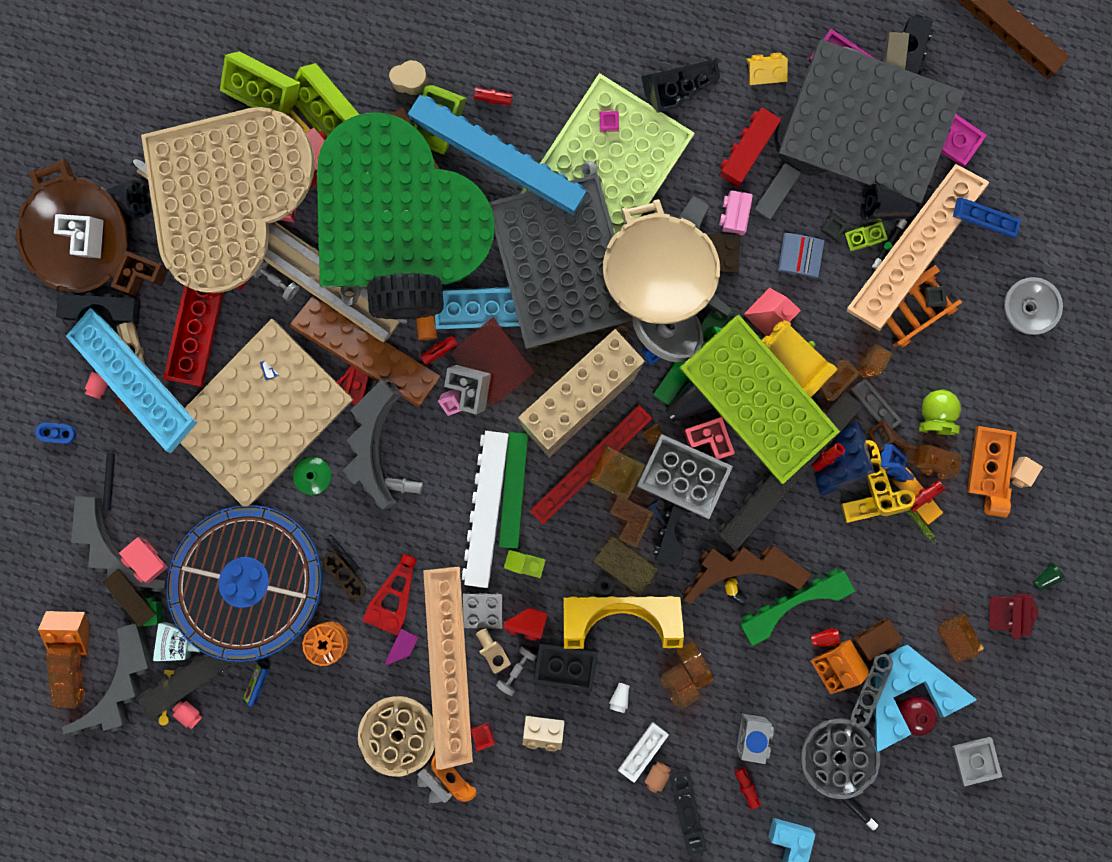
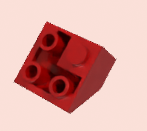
(528, 622)

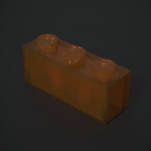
(64, 676)

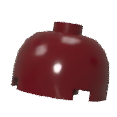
(919, 715)

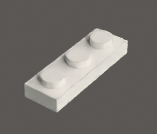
(643, 752)

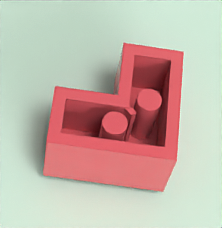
(712, 433)
(143, 560)

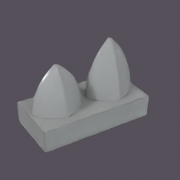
(428, 778)

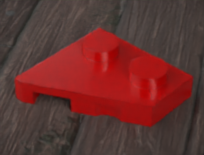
(354, 383)

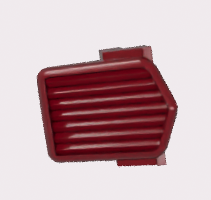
(1013, 614)

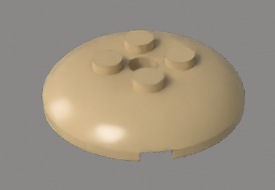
(386, 752)

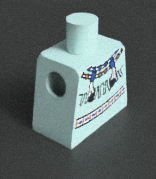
(171, 644)

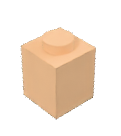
(1025, 472)

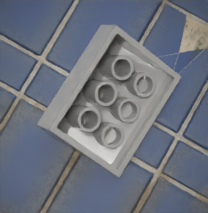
(685, 476)

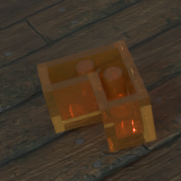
(635, 517)

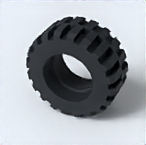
(405, 296)

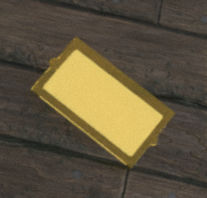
(625, 565)

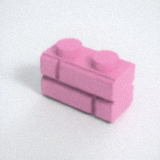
(736, 212)

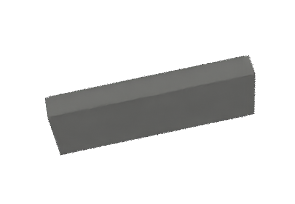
(777, 191)
(874, 403)

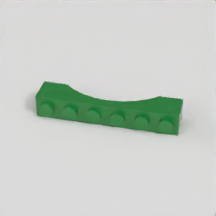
(759, 626)

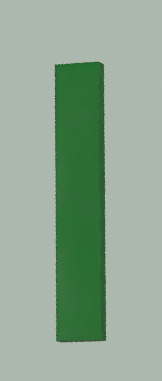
(676, 378)
(513, 490)

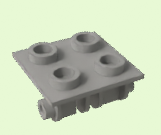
(482, 610)

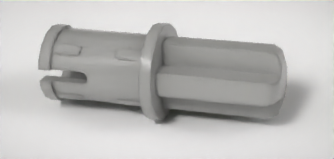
(404, 486)

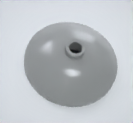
(1044, 303)

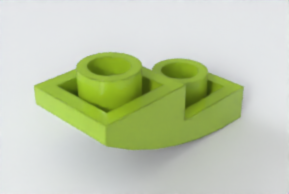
(866, 236)

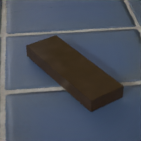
(129, 597)

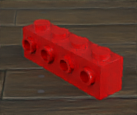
(750, 146)

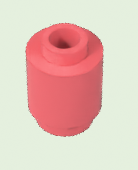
(96, 385)
(186, 714)

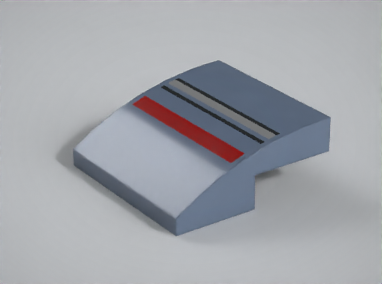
(801, 255)

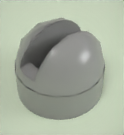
(589, 168)

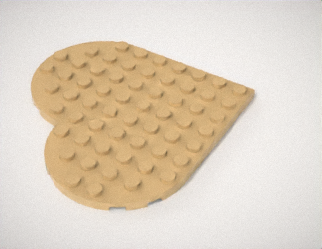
(220, 188)

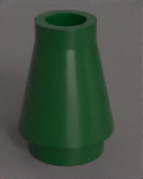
(1049, 577)

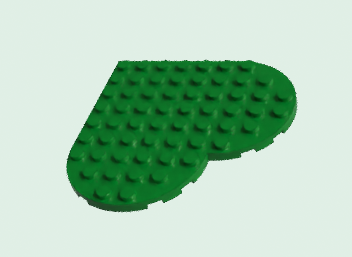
(392, 210)

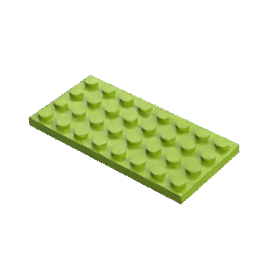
(759, 399)

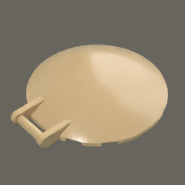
(660, 266)

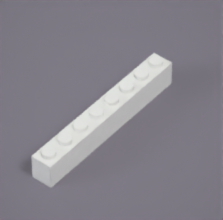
(486, 509)

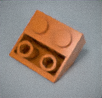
(65, 630)
(841, 667)

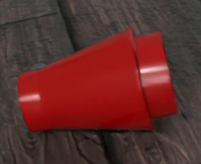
(826, 638)

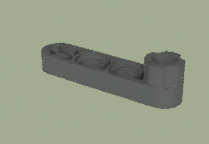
(869, 689)

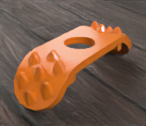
(459, 789)

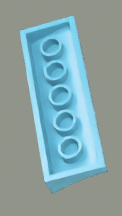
(475, 307)

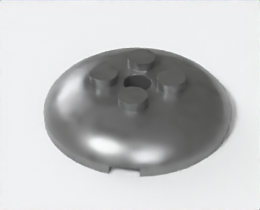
(852, 773)

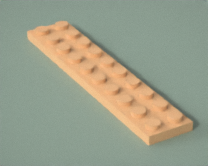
(915, 249)
(448, 667)

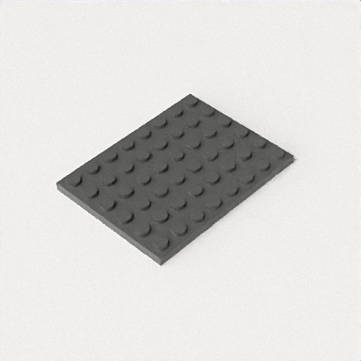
(870, 121)
(557, 264)

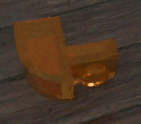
(695, 665)

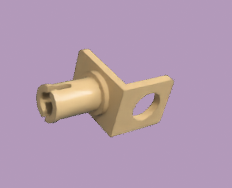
(491, 650)

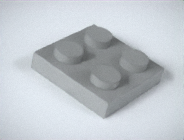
(977, 761)

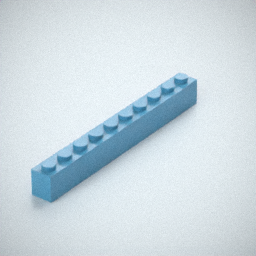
(497, 155)

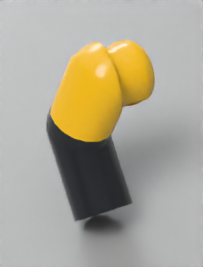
(732, 591)

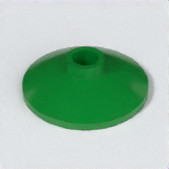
(321, 473)

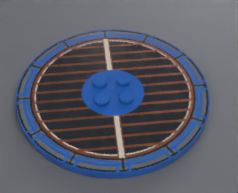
(244, 583)

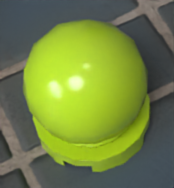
(940, 411)

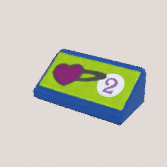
(256, 684)

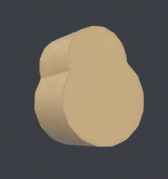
(409, 78)

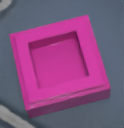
(609, 121)

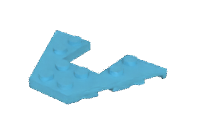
(907, 672)

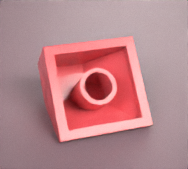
(770, 310)

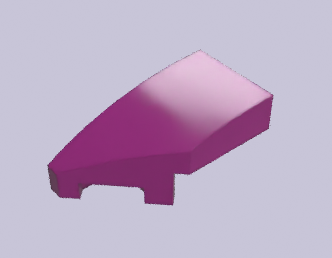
(402, 647)

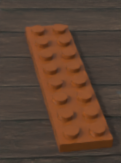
(364, 351)

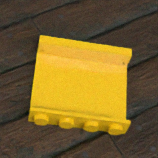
(799, 357)

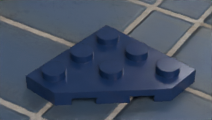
(849, 466)

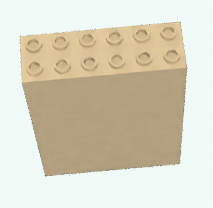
(581, 393)

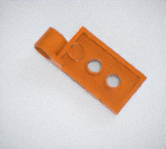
(995, 484)

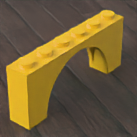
(660, 612)

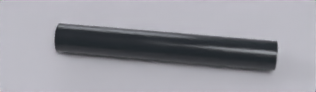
(108, 482)

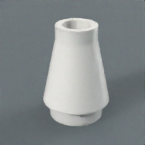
(619, 700)

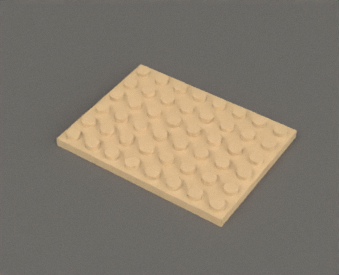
(259, 426)

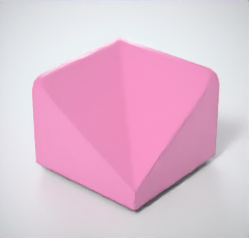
(450, 401)

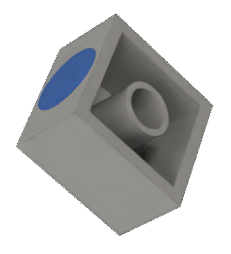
(754, 738)

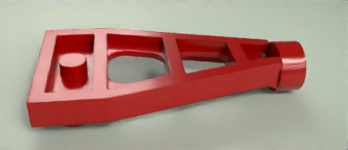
(385, 618)

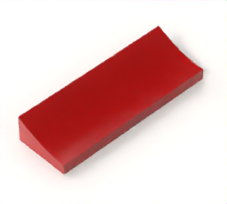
(193, 337)

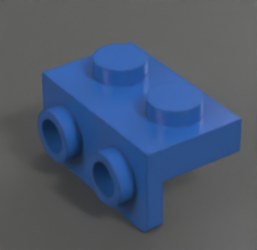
(894, 463)

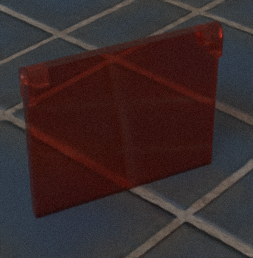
(494, 353)

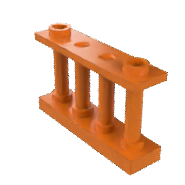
(929, 278)

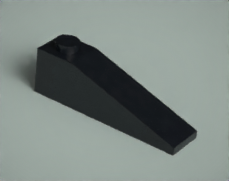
(674, 86)

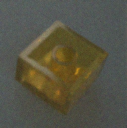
(616, 472)

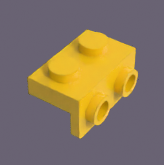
(767, 69)

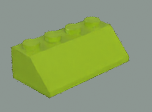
(257, 83)
(321, 100)

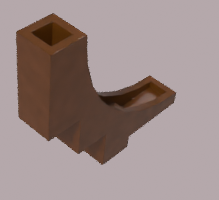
(718, 568)

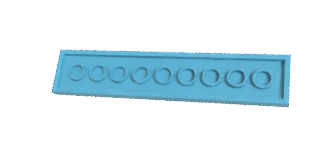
(131, 380)

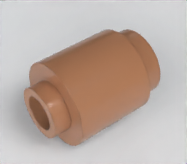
(657, 777)

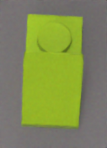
(524, 564)

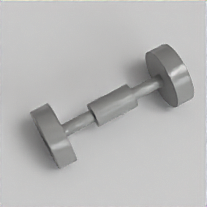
(289, 292)
(516, 670)

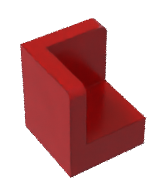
(483, 736)

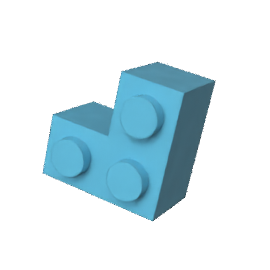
(794, 837)

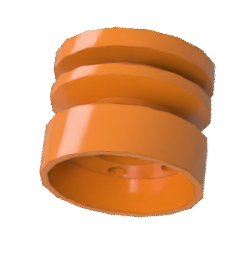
(335, 649)

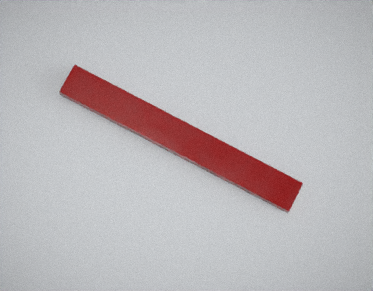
(581, 472)

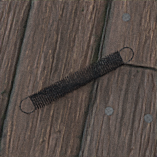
(342, 553)

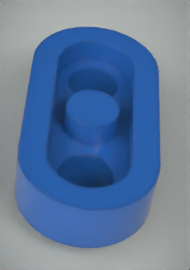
(56, 433)

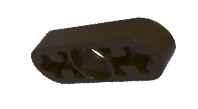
(349, 590)

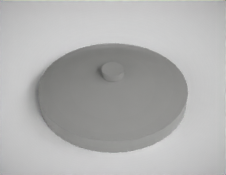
(671, 341)

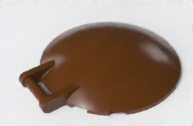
(49, 253)

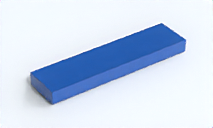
(986, 217)

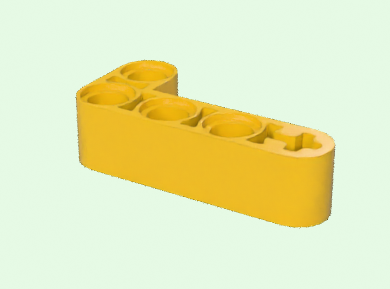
(885, 495)

